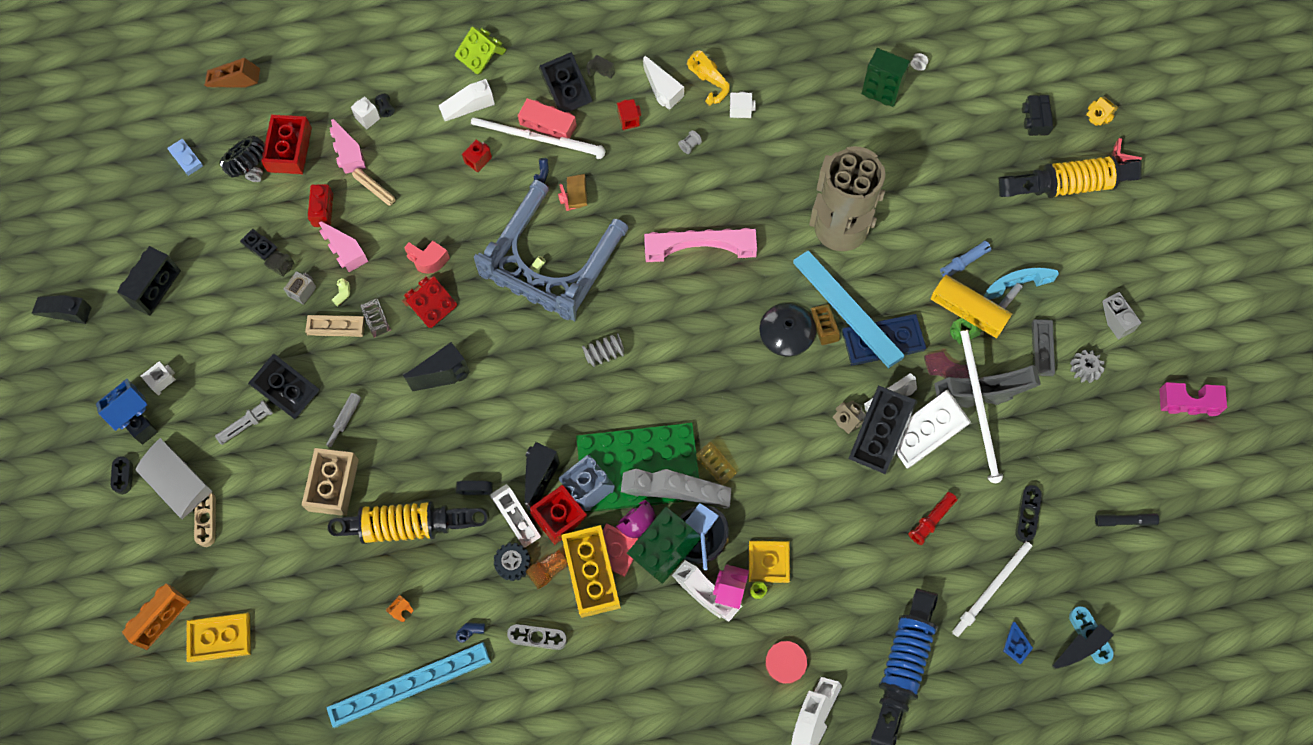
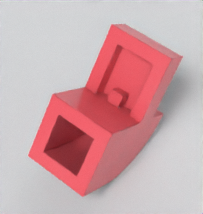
(430, 259)

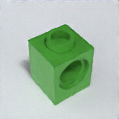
(956, 328)

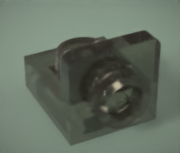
(601, 65)
(279, 263)

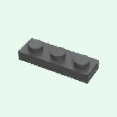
(1043, 347)

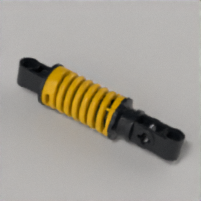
(1072, 177)
(405, 522)

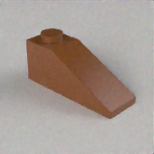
(234, 74)

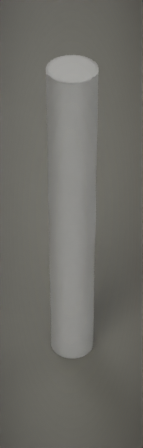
(1010, 296)

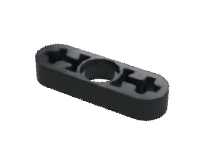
(1035, 509)

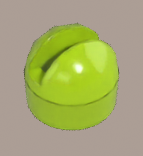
(756, 586)

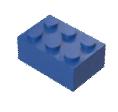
(121, 405)

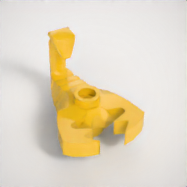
(708, 71)

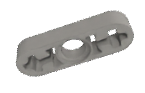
(551, 644)

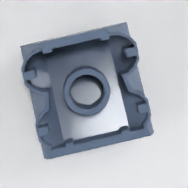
(587, 483)

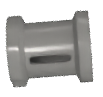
(690, 142)

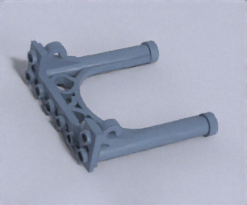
(567, 303)

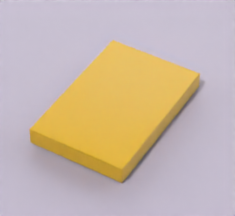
(218, 637)

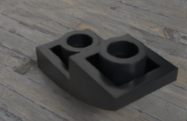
(258, 244)

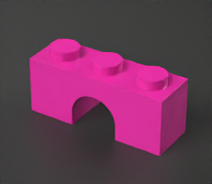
(1176, 399)
(730, 586)

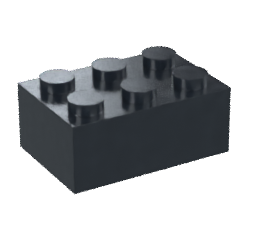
(149, 281)

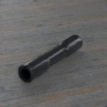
(1140, 519)

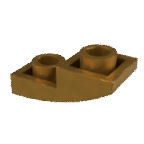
(576, 191)

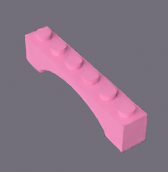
(737, 241)

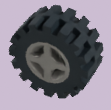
(510, 554)

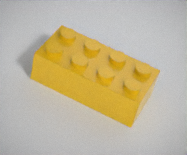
(590, 571)

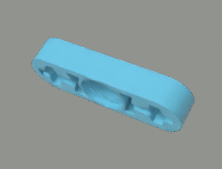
(1077, 625)

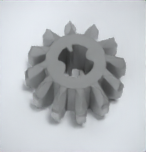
(1079, 366)

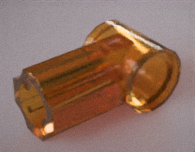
(542, 572)

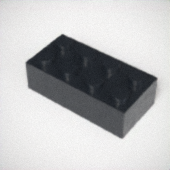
(882, 429)

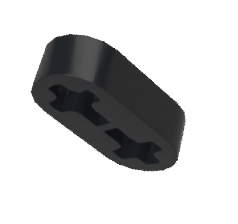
(119, 475)
(474, 487)

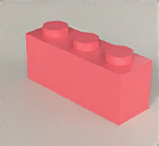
(546, 119)

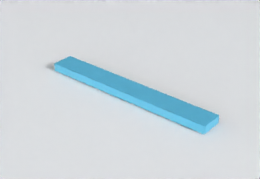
(848, 309)
(408, 685)

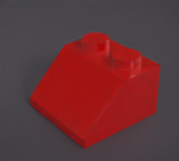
(557, 514)

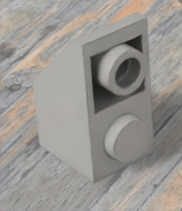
(1120, 316)

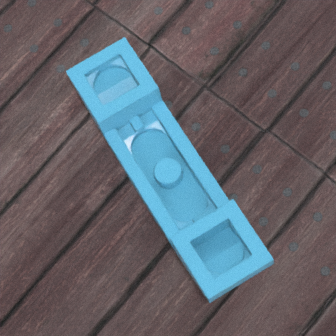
(1039, 275)

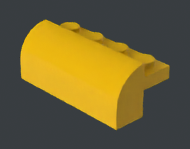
(971, 306)

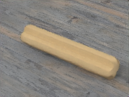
(373, 186)

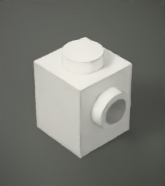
(741, 105)
(365, 112)

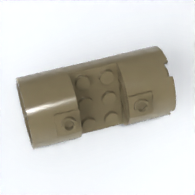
(850, 191)

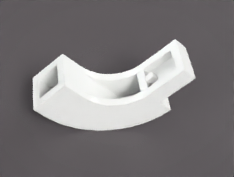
(702, 590)

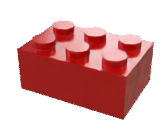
(286, 144)

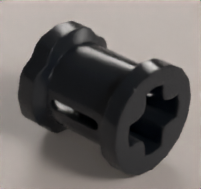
(385, 105)

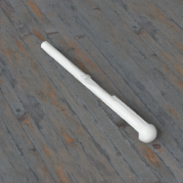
(599, 151)
(995, 477)

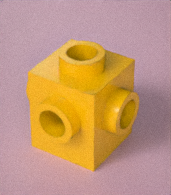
(1107, 108)

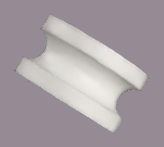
(919, 62)

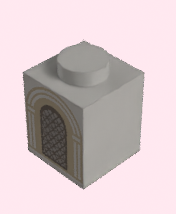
(300, 287)

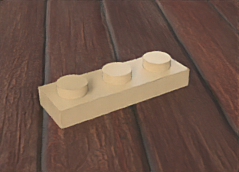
(335, 325)

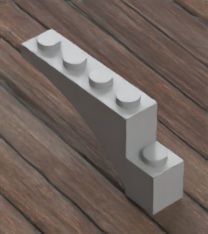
(675, 486)

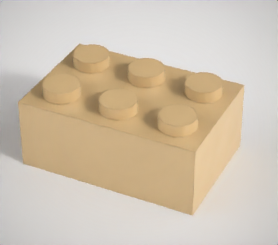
(330, 482)

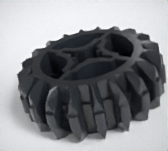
(242, 156)

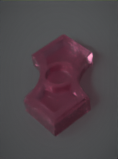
(940, 365)

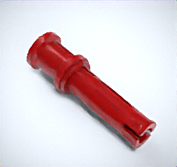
(928, 524)

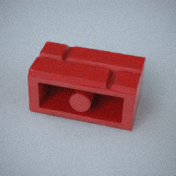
(320, 204)

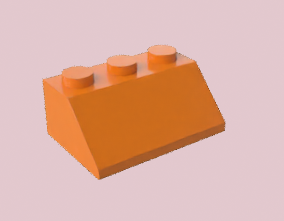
(155, 617)

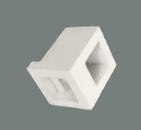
(159, 377)

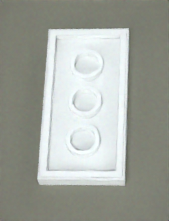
(931, 428)

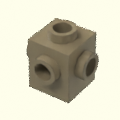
(849, 416)

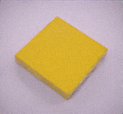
(769, 561)

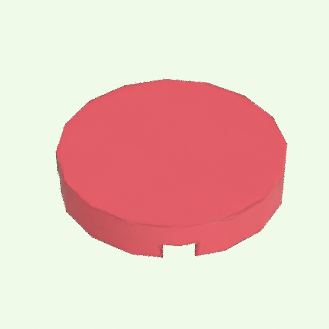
(786, 662)

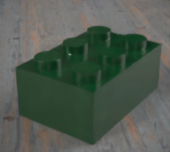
(885, 77)
(664, 545)

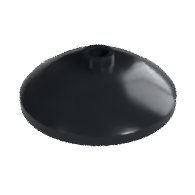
(783, 339)
(717, 538)

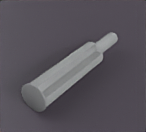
(344, 417)

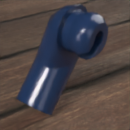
(544, 170)
(468, 630)

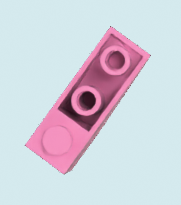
(348, 149)
(346, 247)

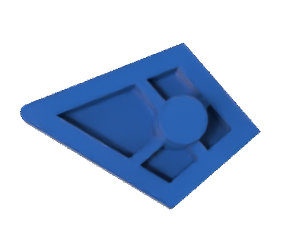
(1017, 644)

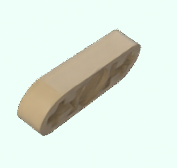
(198, 531)

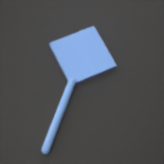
(701, 522)

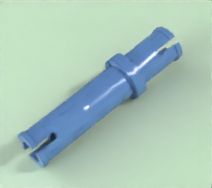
(961, 262)

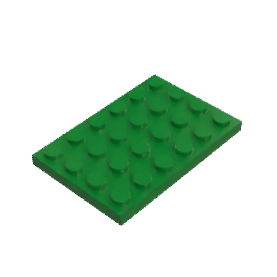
(642, 449)

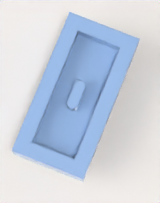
(185, 157)

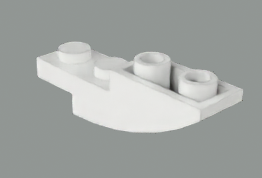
(815, 709)

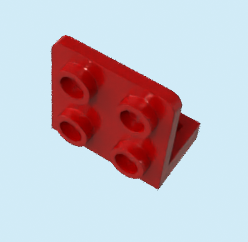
(429, 301)

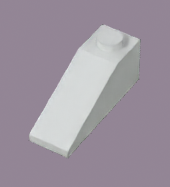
(665, 88)
(470, 99)
(515, 515)

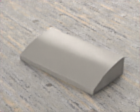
(172, 479)

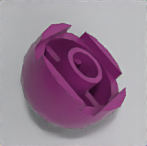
(637, 520)

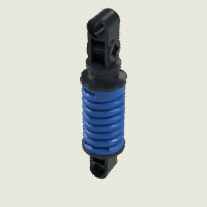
(905, 665)

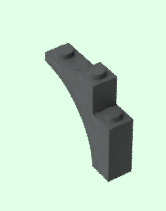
(993, 388)

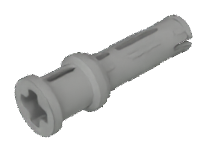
(252, 417)

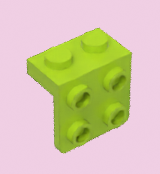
(478, 49)

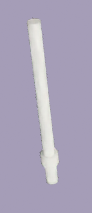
(969, 617)

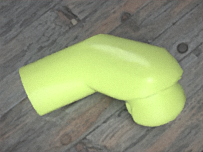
(537, 264)
(344, 292)

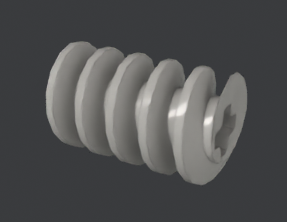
(603, 350)

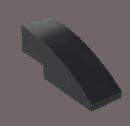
(1082, 647)

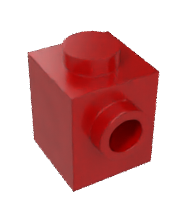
(628, 114)
(477, 155)

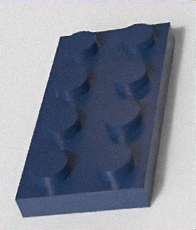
(902, 331)

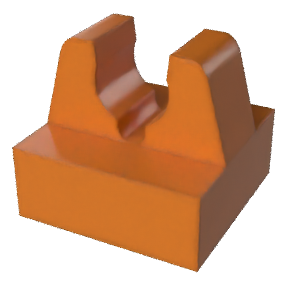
(397, 607)

